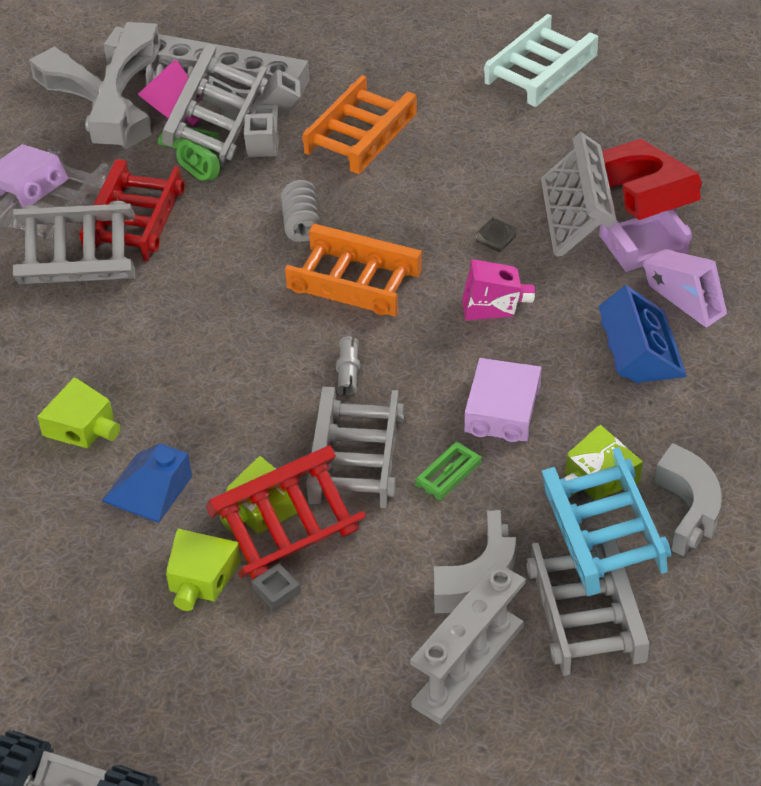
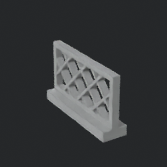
(592, 185)

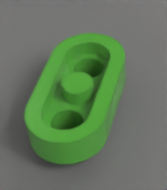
(198, 160)

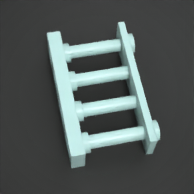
(548, 77)

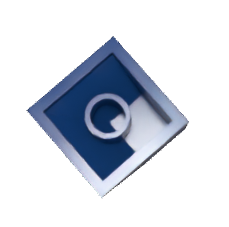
(151, 482)

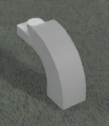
(281, 90)
(262, 131)
(698, 487)
(455, 582)

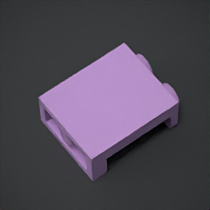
(30, 174)
(639, 240)
(502, 399)

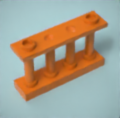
(372, 140)
(356, 248)

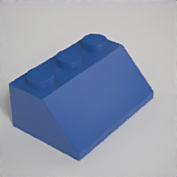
(640, 338)

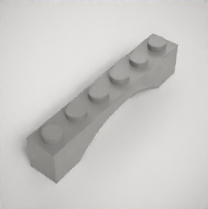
(61, 73)
(109, 114)

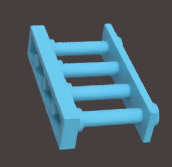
(581, 542)

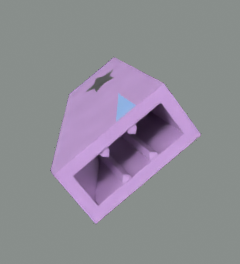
(687, 283)

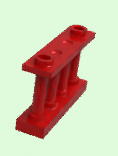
(113, 190)
(258, 493)

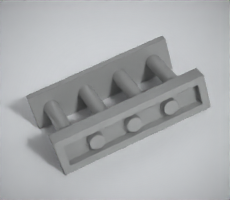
(199, 85)
(88, 267)
(328, 432)
(622, 610)
(467, 643)

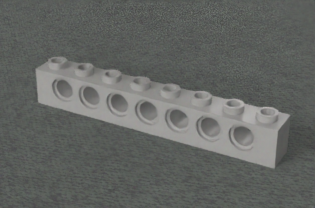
(188, 52)

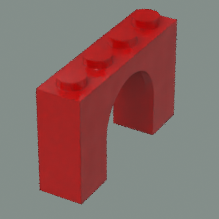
(650, 178)

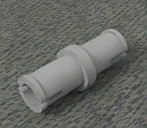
(348, 366)

